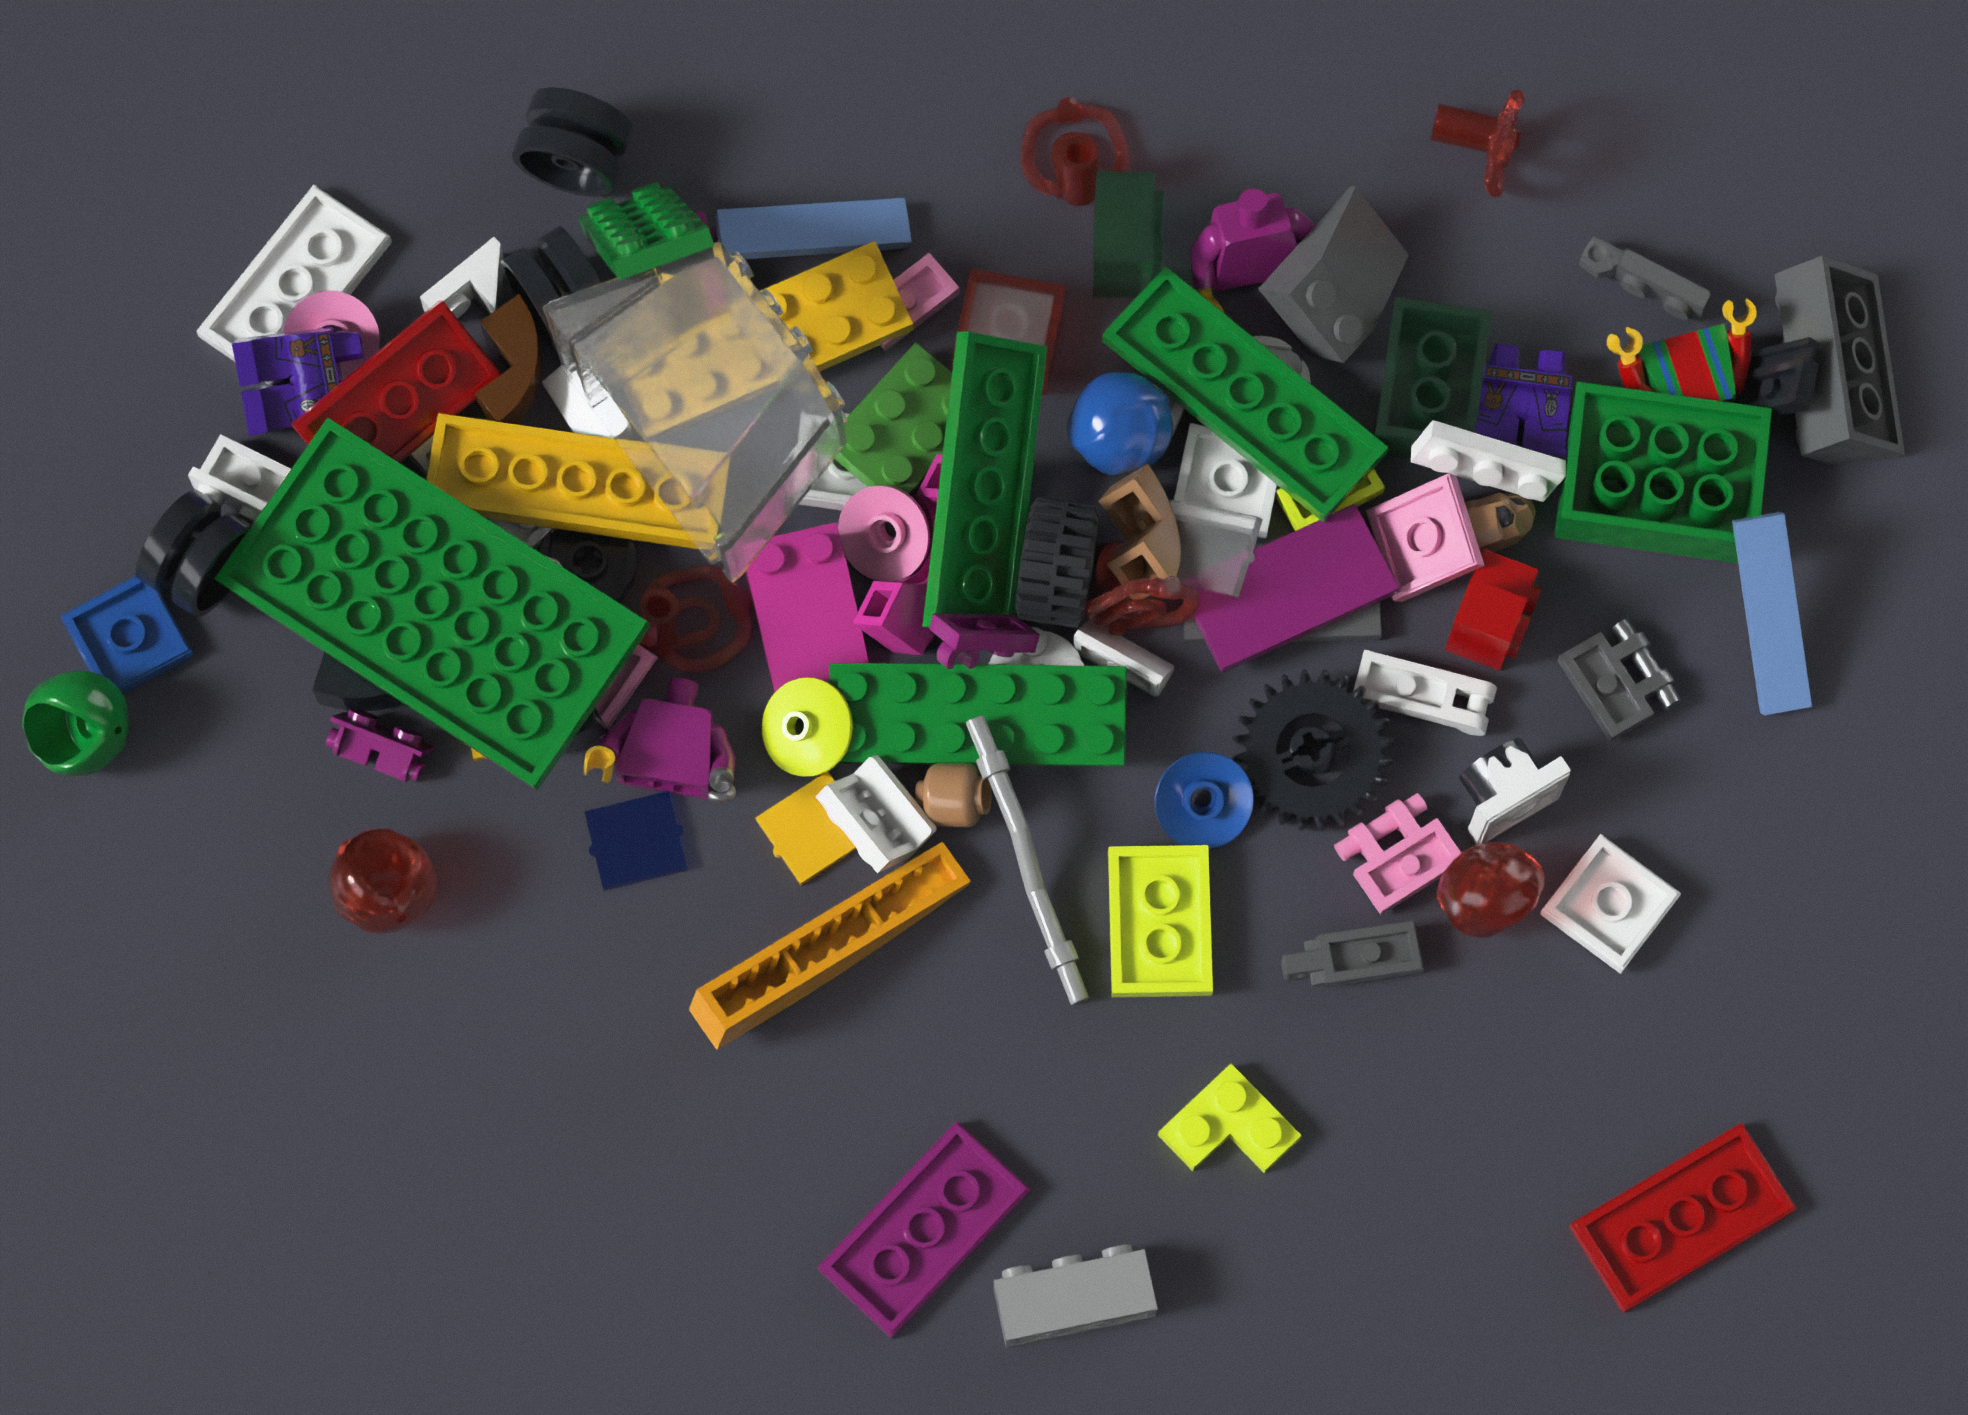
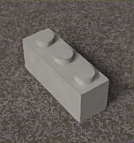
(1074, 1296)

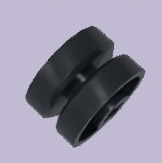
(572, 142)
(563, 273)
(189, 552)

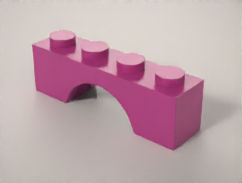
(895, 609)

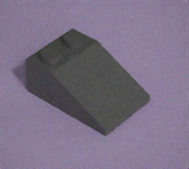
(1337, 278)

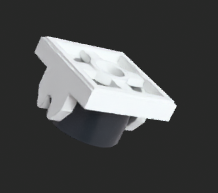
(1510, 788)

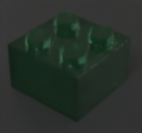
(1126, 233)

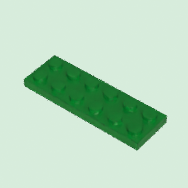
(644, 230)
(1244, 394)
(985, 476)
(1032, 711)

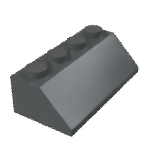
(1855, 393)

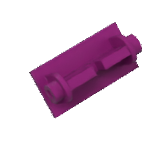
(397, 747)

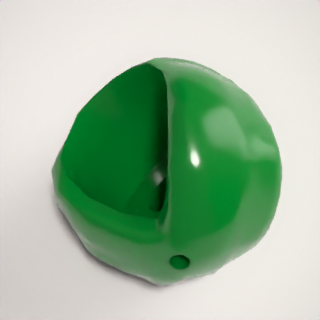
(76, 723)

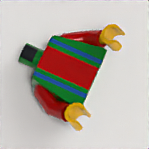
(1694, 364)

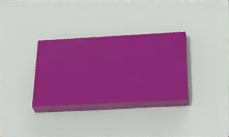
(1296, 589)
(923, 1229)

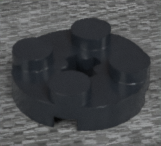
(617, 556)

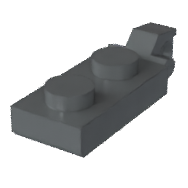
(1644, 277)
(1357, 956)

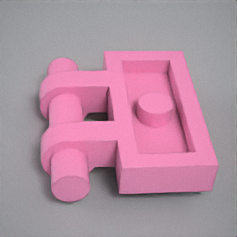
(1406, 866)

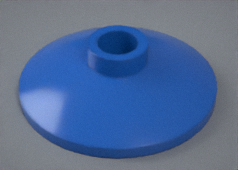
(1220, 816)

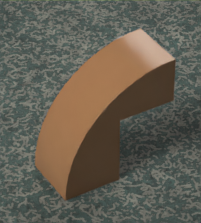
(1149, 526)

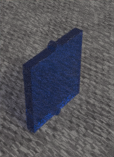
(636, 840)

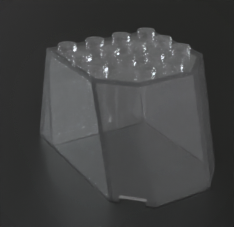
(704, 396)

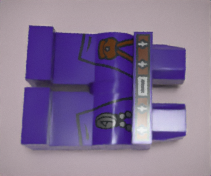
(305, 357)
(1526, 399)

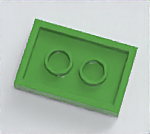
(899, 424)

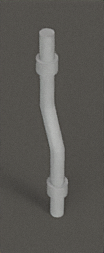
(1060, 952)

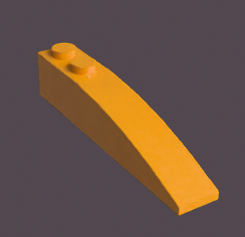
(825, 946)

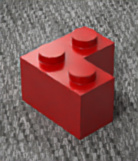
(1491, 611)

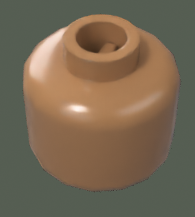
(954, 794)

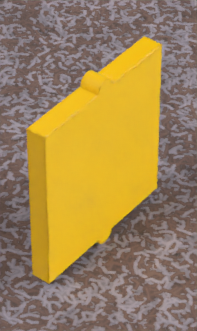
(804, 832)

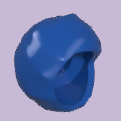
(1120, 423)

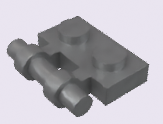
(1607, 686)

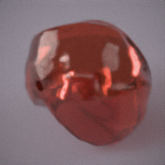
(382, 881)
(1490, 888)

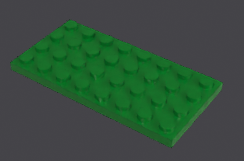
(433, 603)

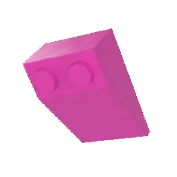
(805, 605)

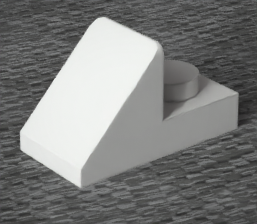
(475, 277)

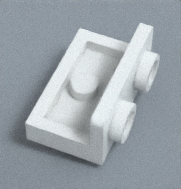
(238, 478)
(877, 814)

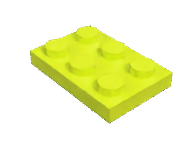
(1160, 921)

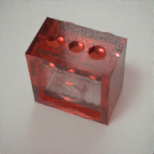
(1014, 310)

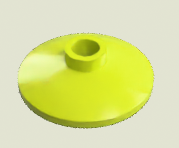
(825, 731)

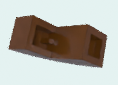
(515, 341)

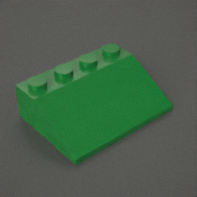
(1661, 471)

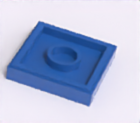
(127, 634)

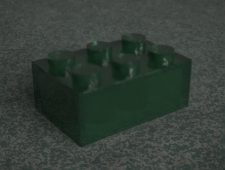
(1430, 371)

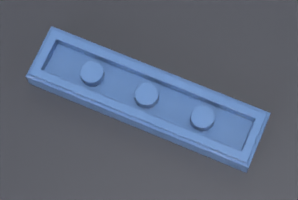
(813, 228)
(1772, 613)

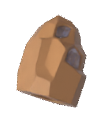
(1500, 520)

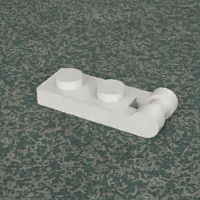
(1425, 692)

